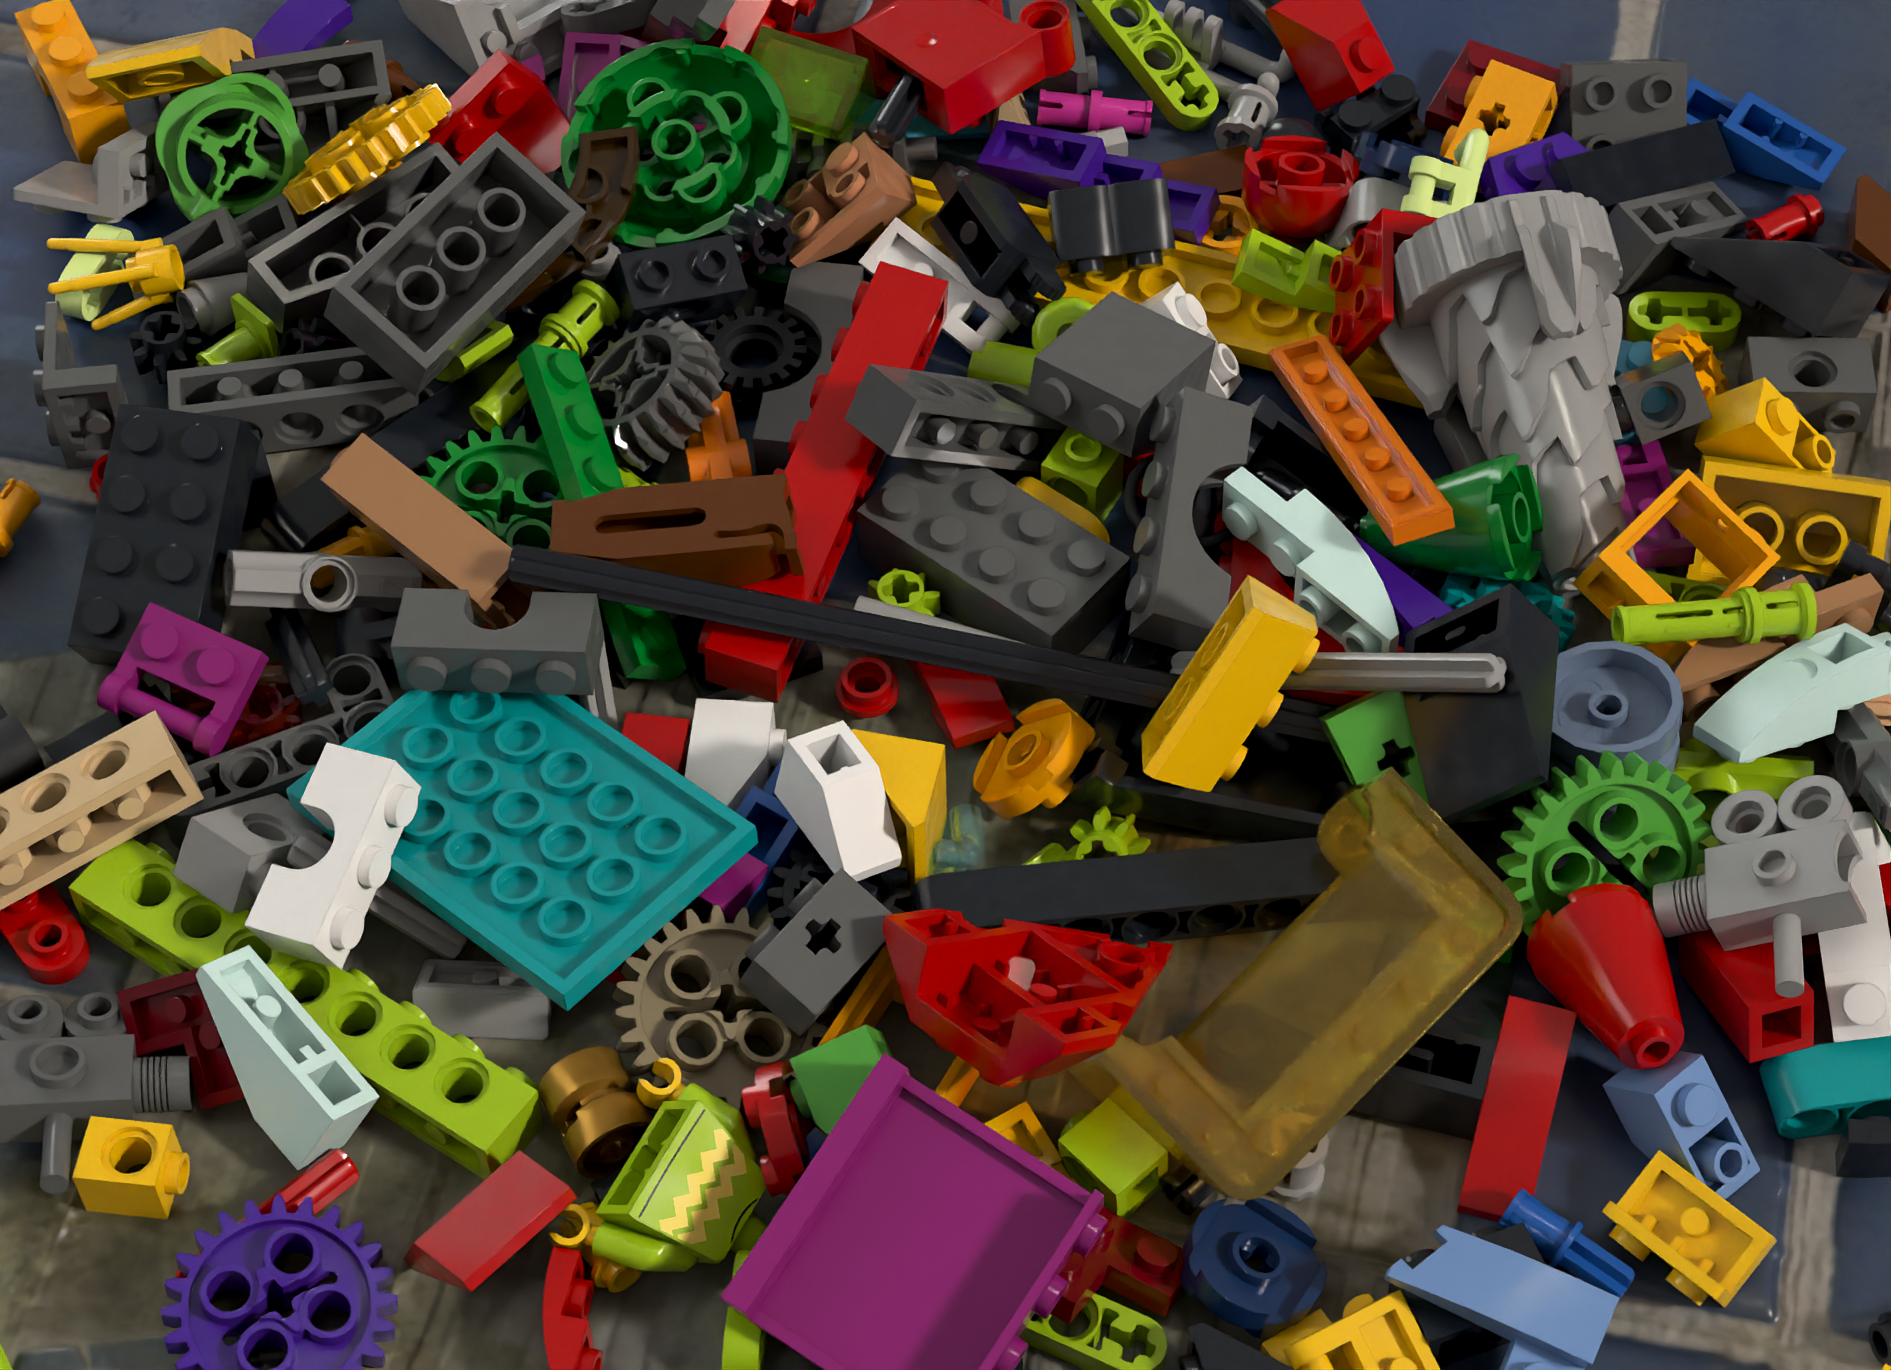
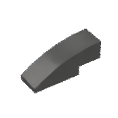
(224, 244)

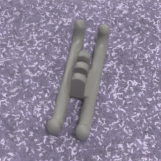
(1209, 49)

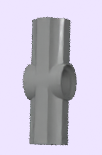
(285, 579)

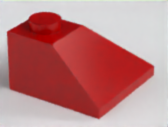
(1330, 47)

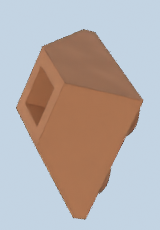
(847, 201)

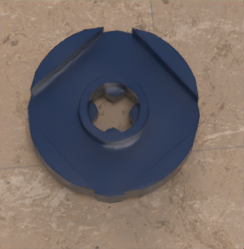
(1392, 159)
(1234, 1291)

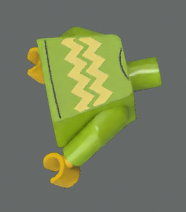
(683, 1188)

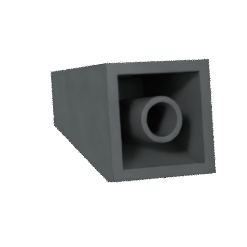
(1116, 371)

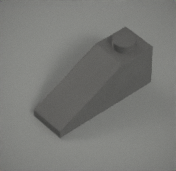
(1649, 223)

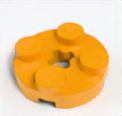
(1034, 761)

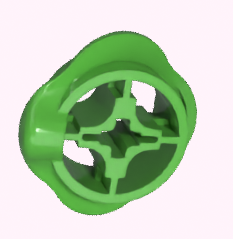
(180, 122)

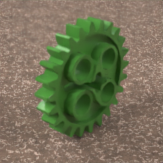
(1649, 814)

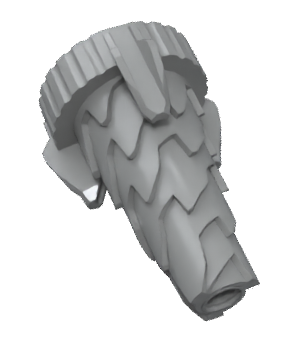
(1524, 328)

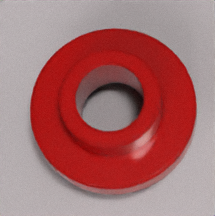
(867, 674)

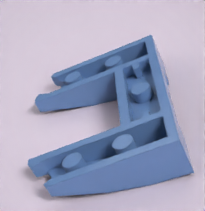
(1541, 1310)

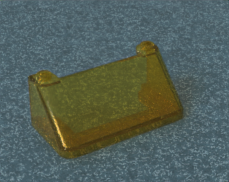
(1324, 1001)

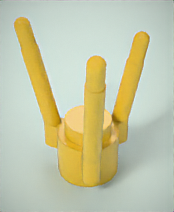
(153, 270)

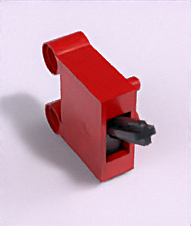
(958, 59)

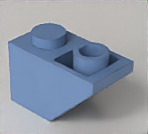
(1686, 1118)

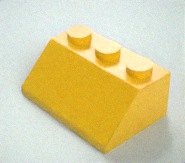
(1798, 513)
(1228, 688)

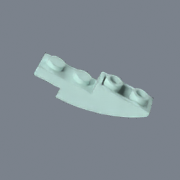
(1322, 555)
(1797, 694)

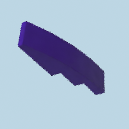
(1054, 160)

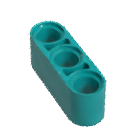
(1826, 1084)

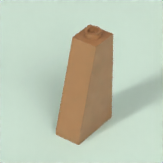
(429, 531)

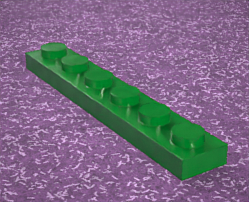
(586, 468)

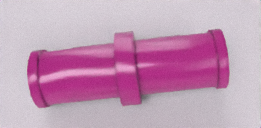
(1094, 112)

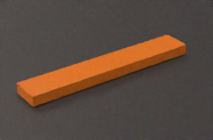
(1361, 440)

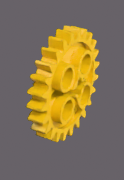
(367, 148)

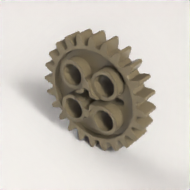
(714, 958)

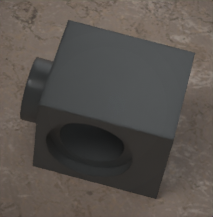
(1686, 404)

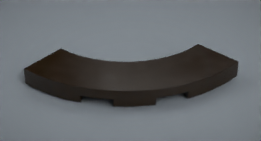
(604, 189)

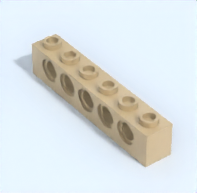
(90, 805)

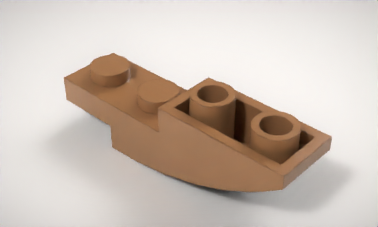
(1721, 663)

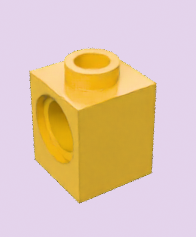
(113, 1148)

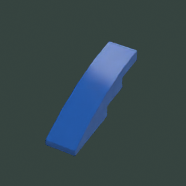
(1764, 138)

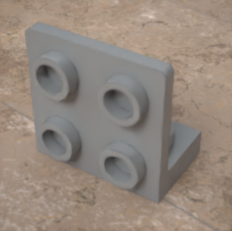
(119, 181)

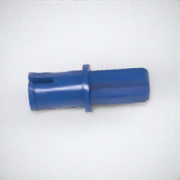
(1564, 1245)

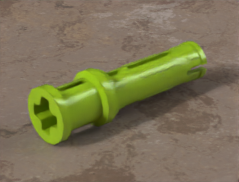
(555, 331)
(1744, 616)

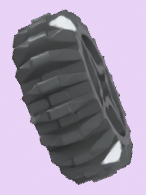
(654, 390)

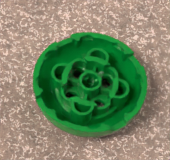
(662, 94)

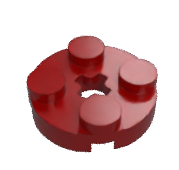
(772, 1107)

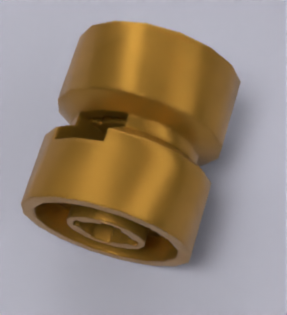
(595, 1108)

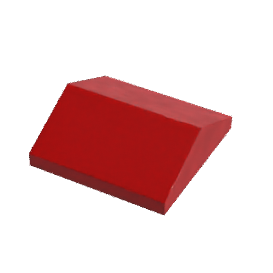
(490, 1224)

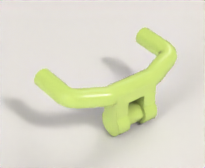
(1459, 180)

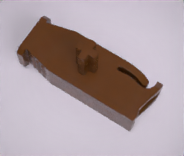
(696, 529)

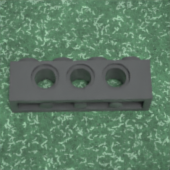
(296, 397)
(952, 419)

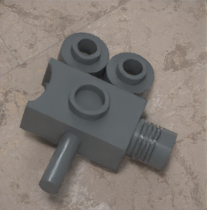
(73, 1068)

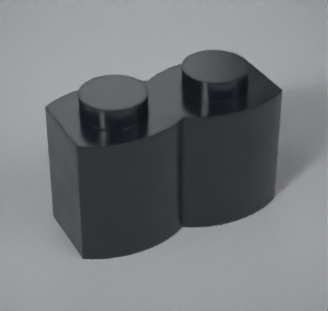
(1111, 225)

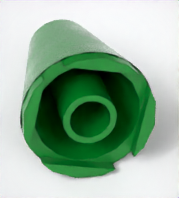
(1494, 522)

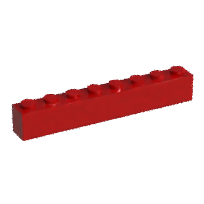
(831, 468)

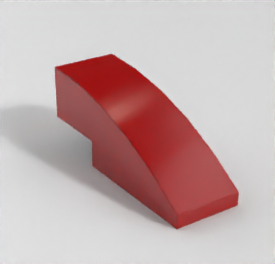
(1516, 1107)

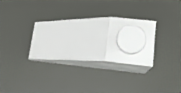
(733, 748)
(1859, 957)

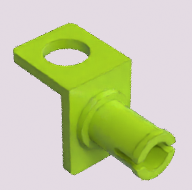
(252, 339)

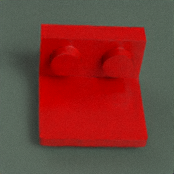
(508, 101)
(1366, 281)

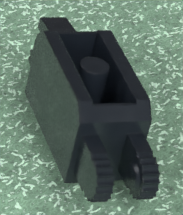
(995, 242)

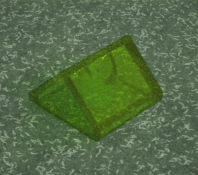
(820, 84)

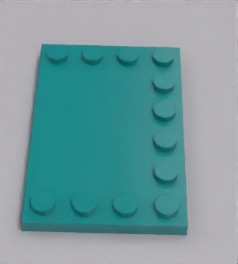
(545, 831)

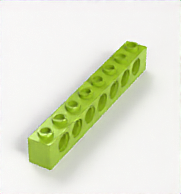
(480, 1135)

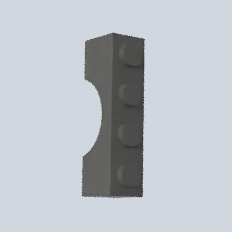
(821, 303)
(1176, 583)

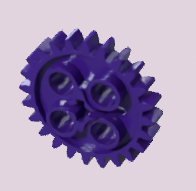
(246, 1261)

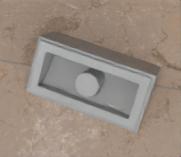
(481, 1000)

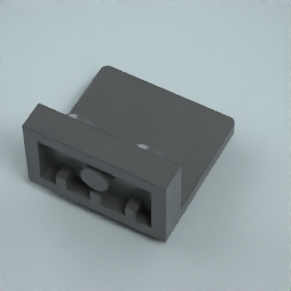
(1624, 99)
(78, 400)

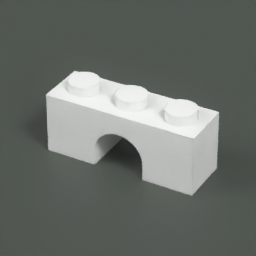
(323, 907)

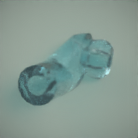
(967, 842)

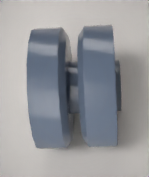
(1616, 702)

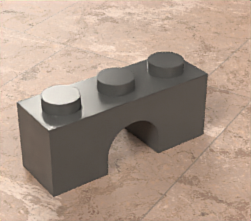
(545, 652)

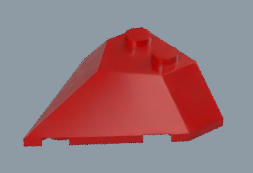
(1020, 994)

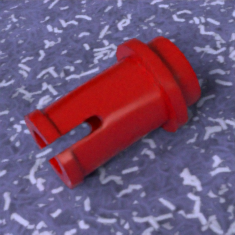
(1797, 218)

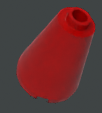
(1613, 970)

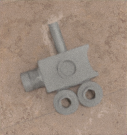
(1772, 881)

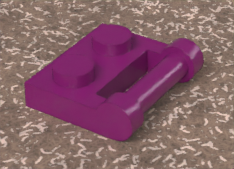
(191, 660)

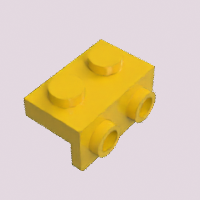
(1689, 1229)

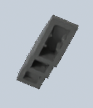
(685, 19)

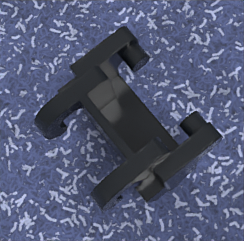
(1382, 109)

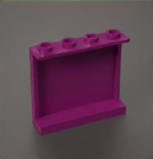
(914, 1239)

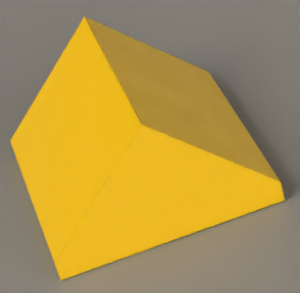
(915, 793)

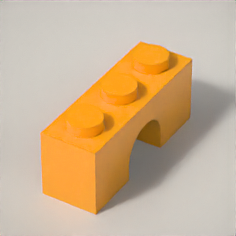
(58, 56)

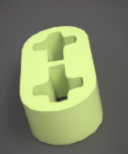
(90, 302)

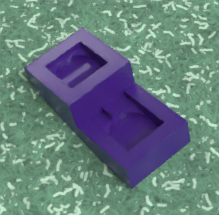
(301, 26)

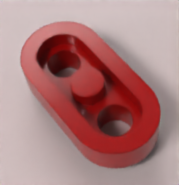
(36, 922)

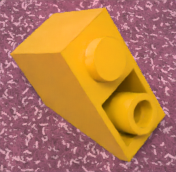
(1764, 428)

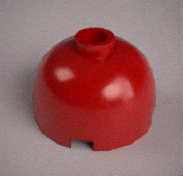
(1296, 186)

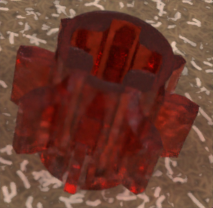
(265, 715)

